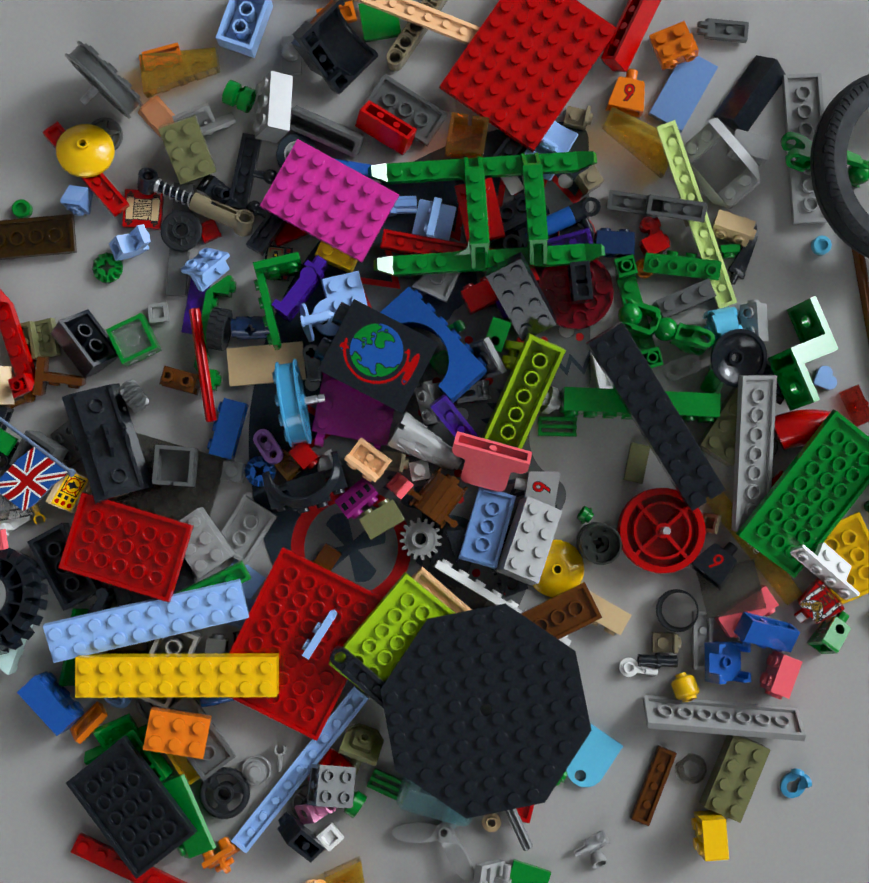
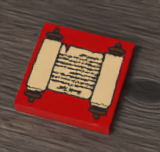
(143, 210)

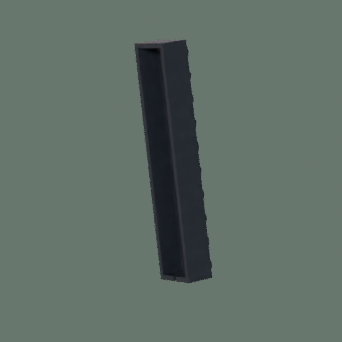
(655, 416)

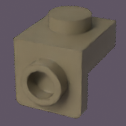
(399, 461)

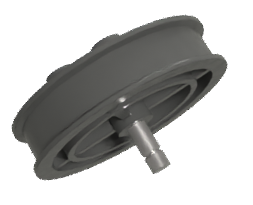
(103, 80)

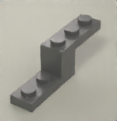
(657, 206)

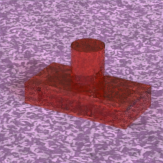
(856, 405)

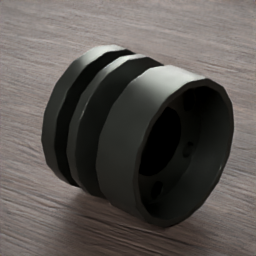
(607, 550)

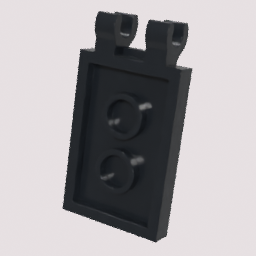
(445, 552)

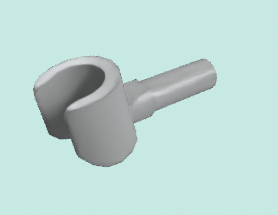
(279, 757)

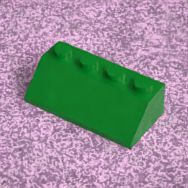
(182, 794)

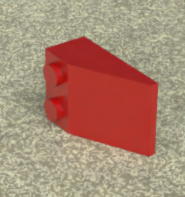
(495, 223)

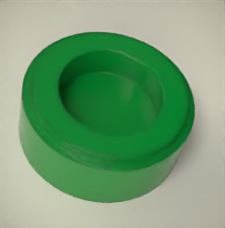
(22, 209)

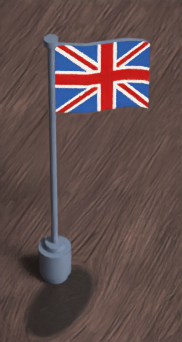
(31, 475)

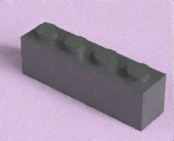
(326, 131)

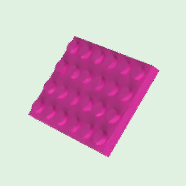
(329, 200)

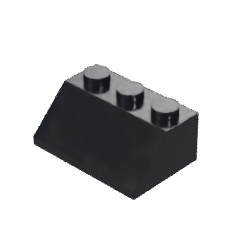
(85, 343)

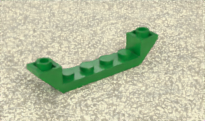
(628, 288)
(225, 289)

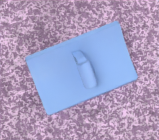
(556, 140)

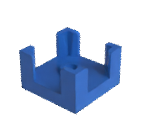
(724, 662)

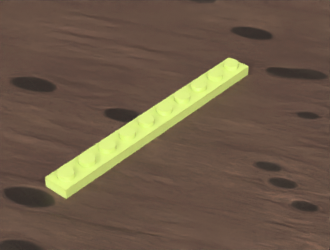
(688, 190)

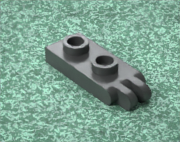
(723, 30)

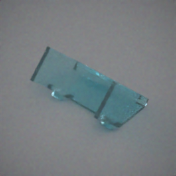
(418, 801)

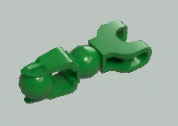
(857, 170)
(665, 329)

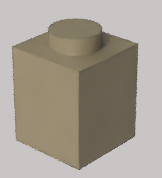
(589, 180)

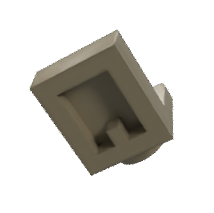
(578, 118)
(666, 642)

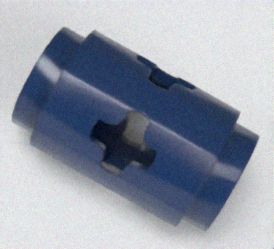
(240, 328)

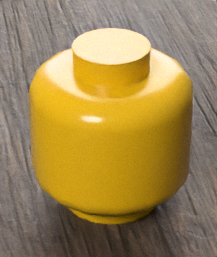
(685, 687)

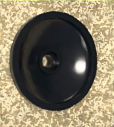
(749, 352)

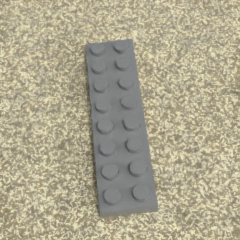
(802, 113)
(753, 444)
(724, 718)

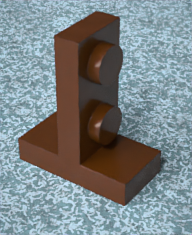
(42, 375)

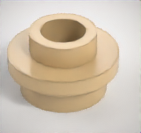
(496, 818)

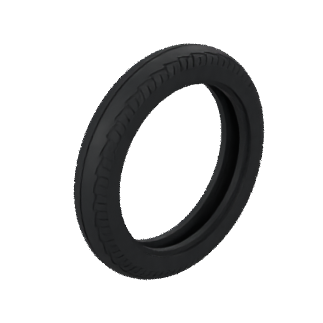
(830, 169)

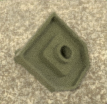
(361, 745)

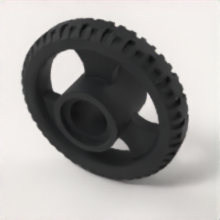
(222, 810)

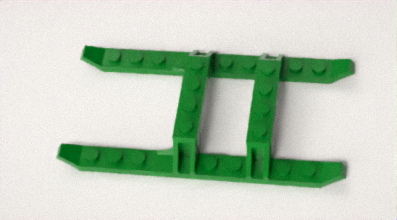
(473, 173)

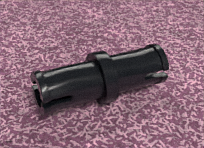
(657, 660)

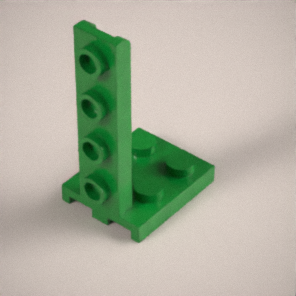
(273, 269)

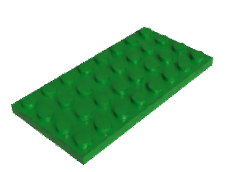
(811, 493)

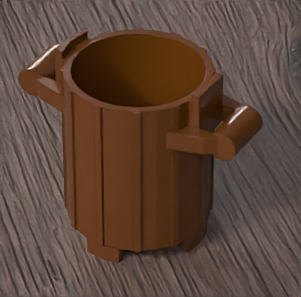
(438, 498)

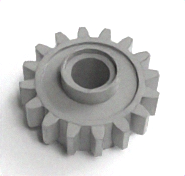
(411, 535)

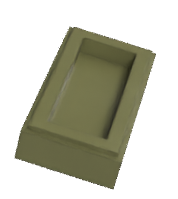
(636, 463)

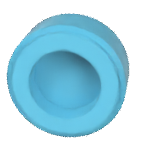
(821, 245)

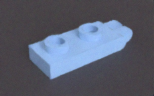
(319, 630)

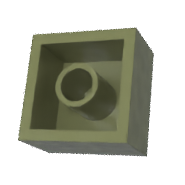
(382, 518)

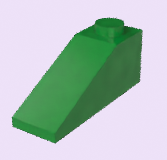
(154, 759)

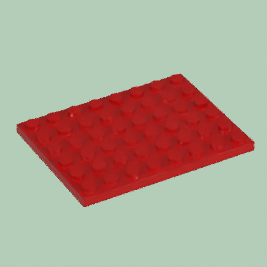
(528, 64)
(281, 622)

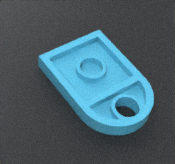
(594, 757)

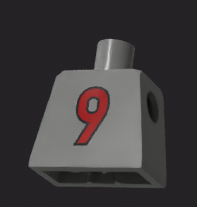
(540, 486)

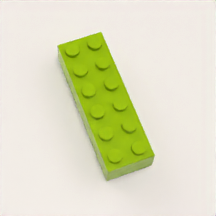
(524, 392)

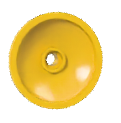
(88, 159)
(571, 569)

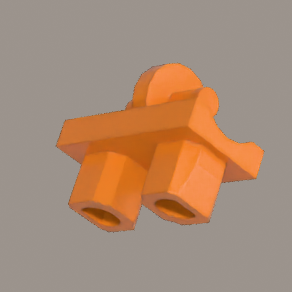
(212, 859)

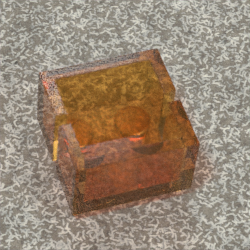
(466, 139)

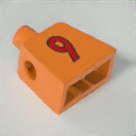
(628, 94)

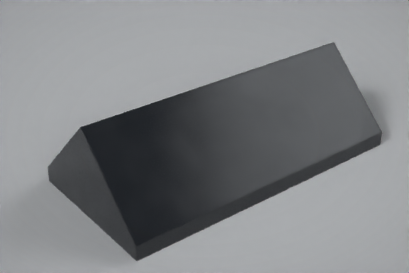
(751, 93)

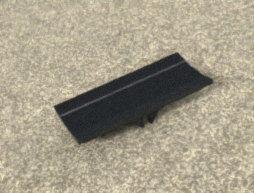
(107, 442)

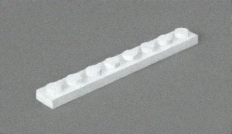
(479, 587)

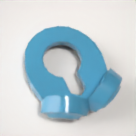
(805, 782)

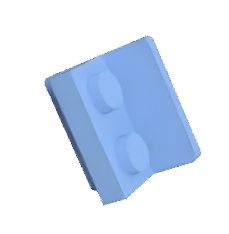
(434, 219)
(206, 267)

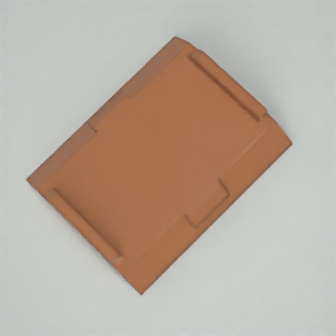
(156, 113)

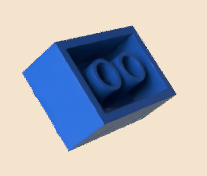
(51, 702)

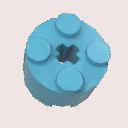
(721, 321)

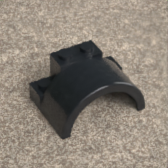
(333, 47)

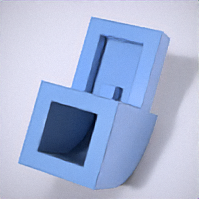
(130, 244)

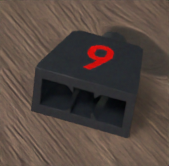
(716, 564)

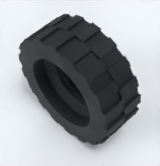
(219, 329)

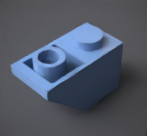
(77, 200)

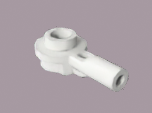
(630, 667)

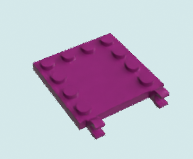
(351, 415)

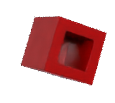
(304, 456)

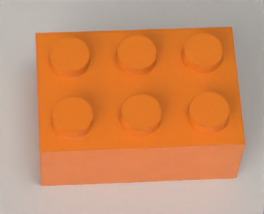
(177, 732)

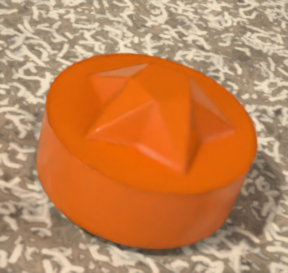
(639, 264)

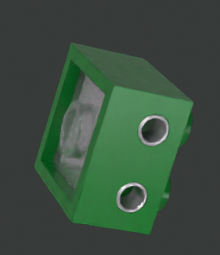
(133, 339)

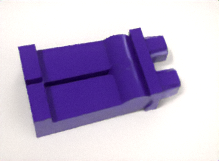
(302, 289)

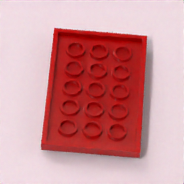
(126, 547)

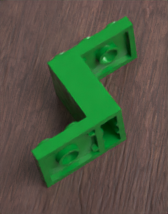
(815, 342)

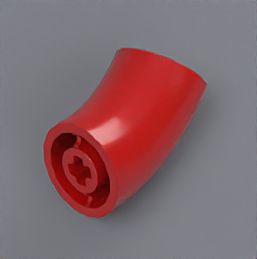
(798, 426)

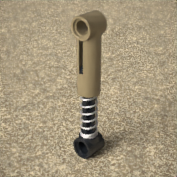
(239, 220)

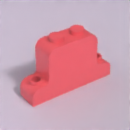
(489, 462)

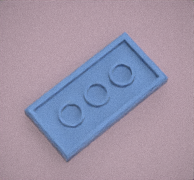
(683, 91)
(487, 527)

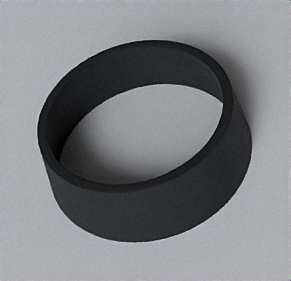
(663, 622)

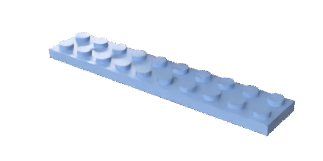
(146, 621)

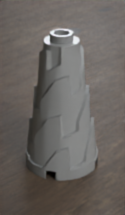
(416, 440)

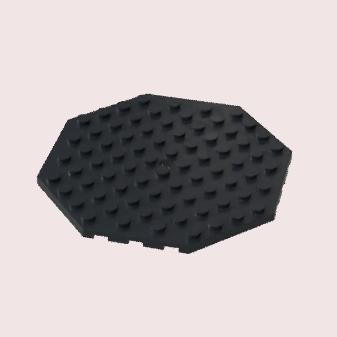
(477, 759)

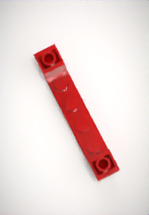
(16, 348)

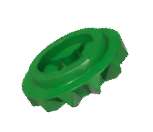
(113, 273)

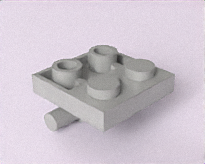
(492, 872)

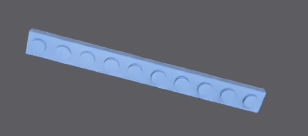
(299, 770)

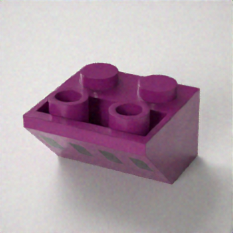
(357, 498)

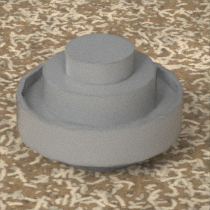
(551, 401)
(256, 770)

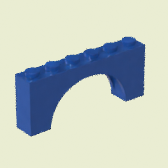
(463, 366)

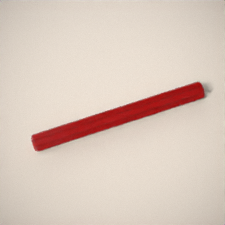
(202, 365)

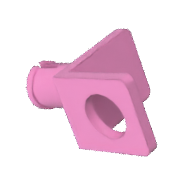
(314, 813)

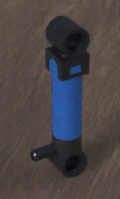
(559, 220)

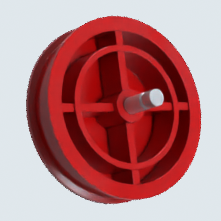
(660, 531)

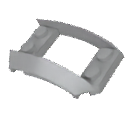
(742, 184)

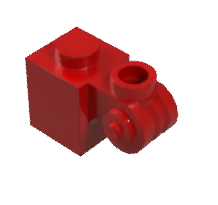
(656, 240)

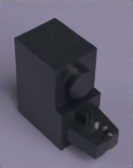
(299, 837)

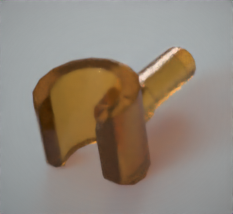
(28, 398)

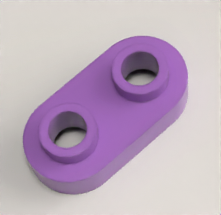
(269, 447)

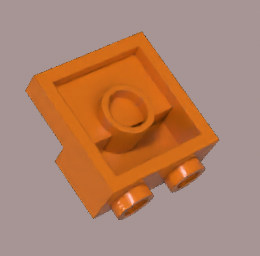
(674, 45)

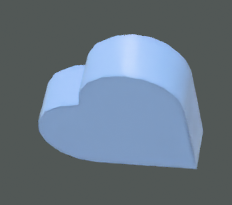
(824, 378)

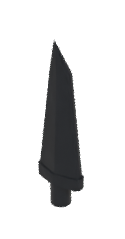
(740, 263)

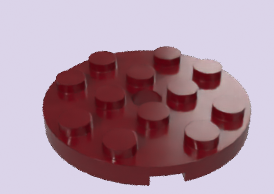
(555, 286)

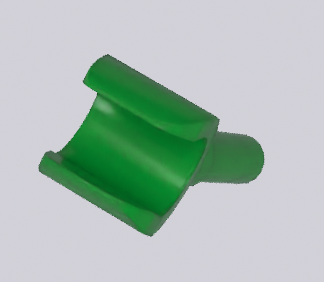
(458, 325)

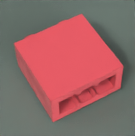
(780, 675)

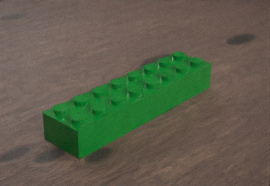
(605, 402)

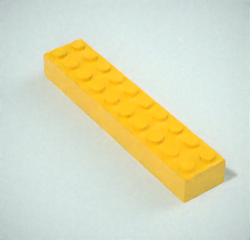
(177, 675)

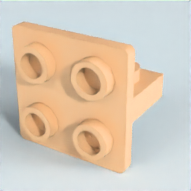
(367, 460)

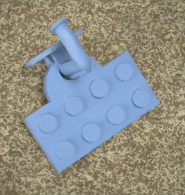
(336, 290)

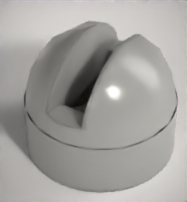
(598, 860)

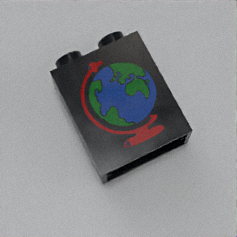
(375, 354)

